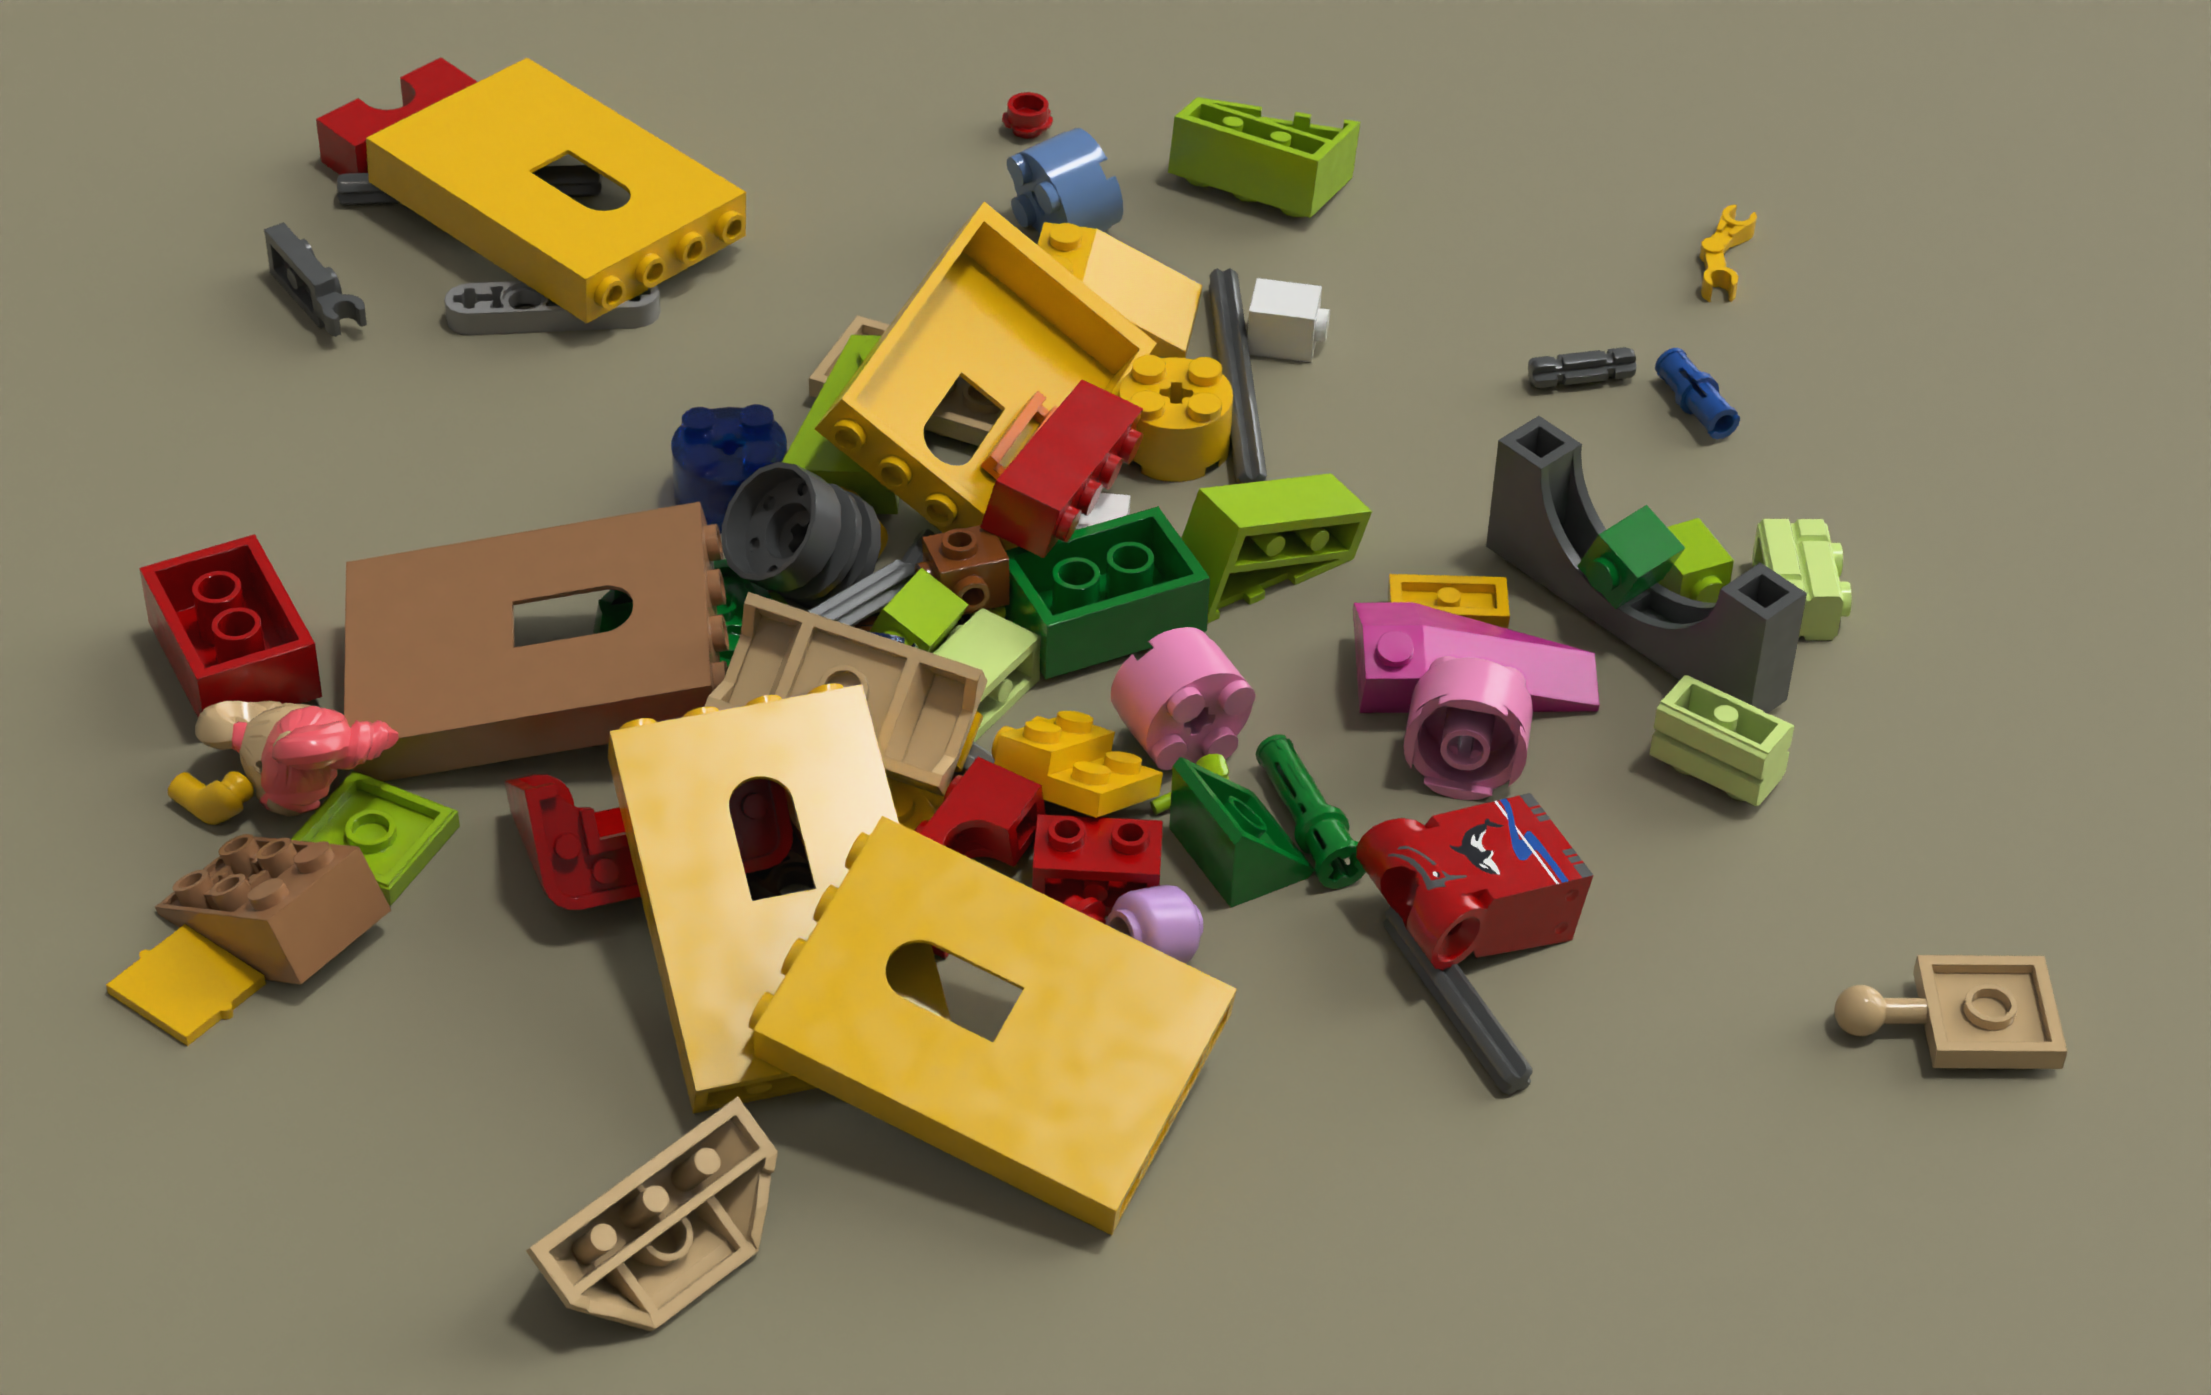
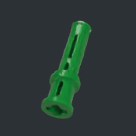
(1319, 826)

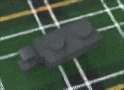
(309, 282)

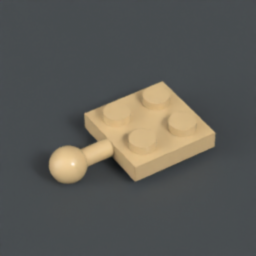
(1972, 1010)

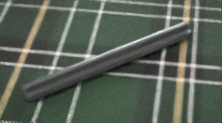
(1236, 366)

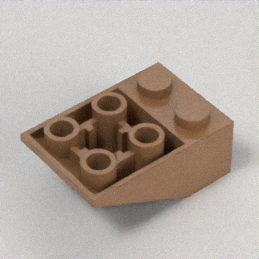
(279, 903)

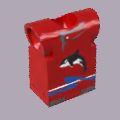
(1478, 879)

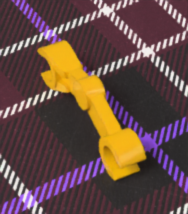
(1712, 250)

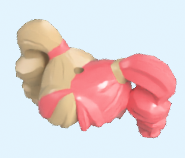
(291, 748)

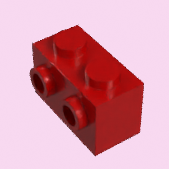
(1095, 857)

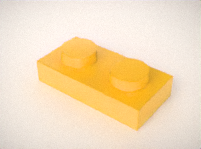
(1468, 596)

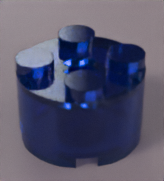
(719, 451)

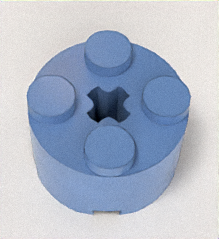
(1064, 184)

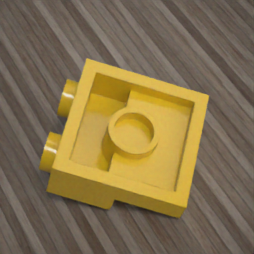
(1076, 764)

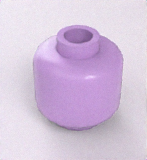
(1161, 919)

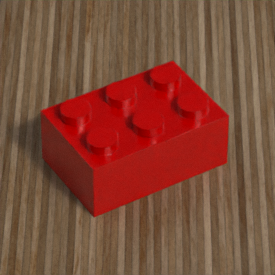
(230, 627)

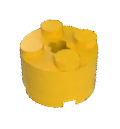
(1182, 417)

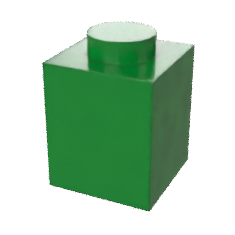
(1630, 556)

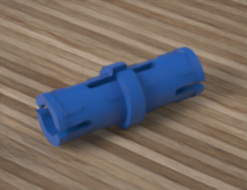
(1697, 393)

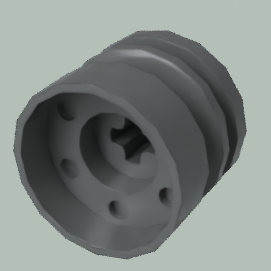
(799, 534)

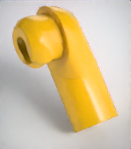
(211, 802)

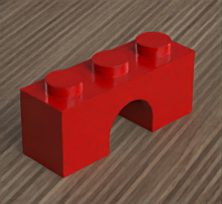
(345, 129)
(986, 815)

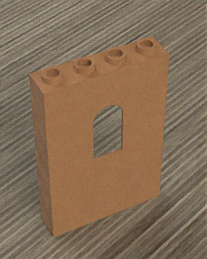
(440, 656)

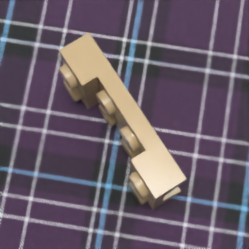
(914, 697)

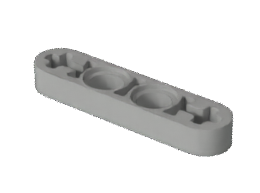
(489, 310)

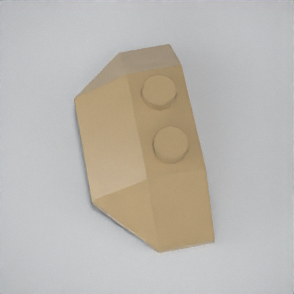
(666, 1226)

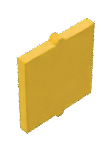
(186, 984)

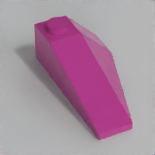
(1403, 638)

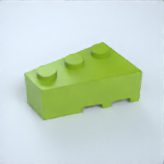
(1262, 157)
(819, 455)
(1272, 533)

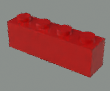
(1063, 469)

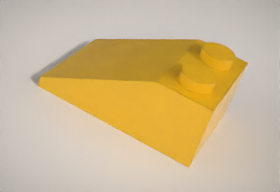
(1134, 284)

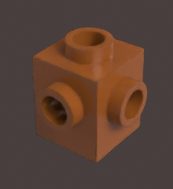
(970, 565)

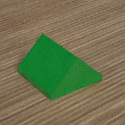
(1232, 835)

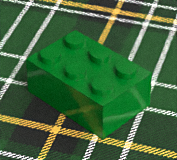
(1107, 591)

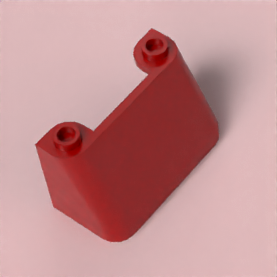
(586, 853)

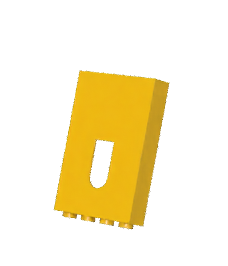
(472, 175)
(1004, 324)
(706, 932)
(1080, 1069)

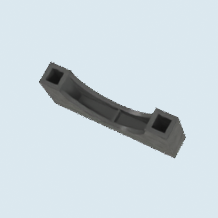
(1548, 523)

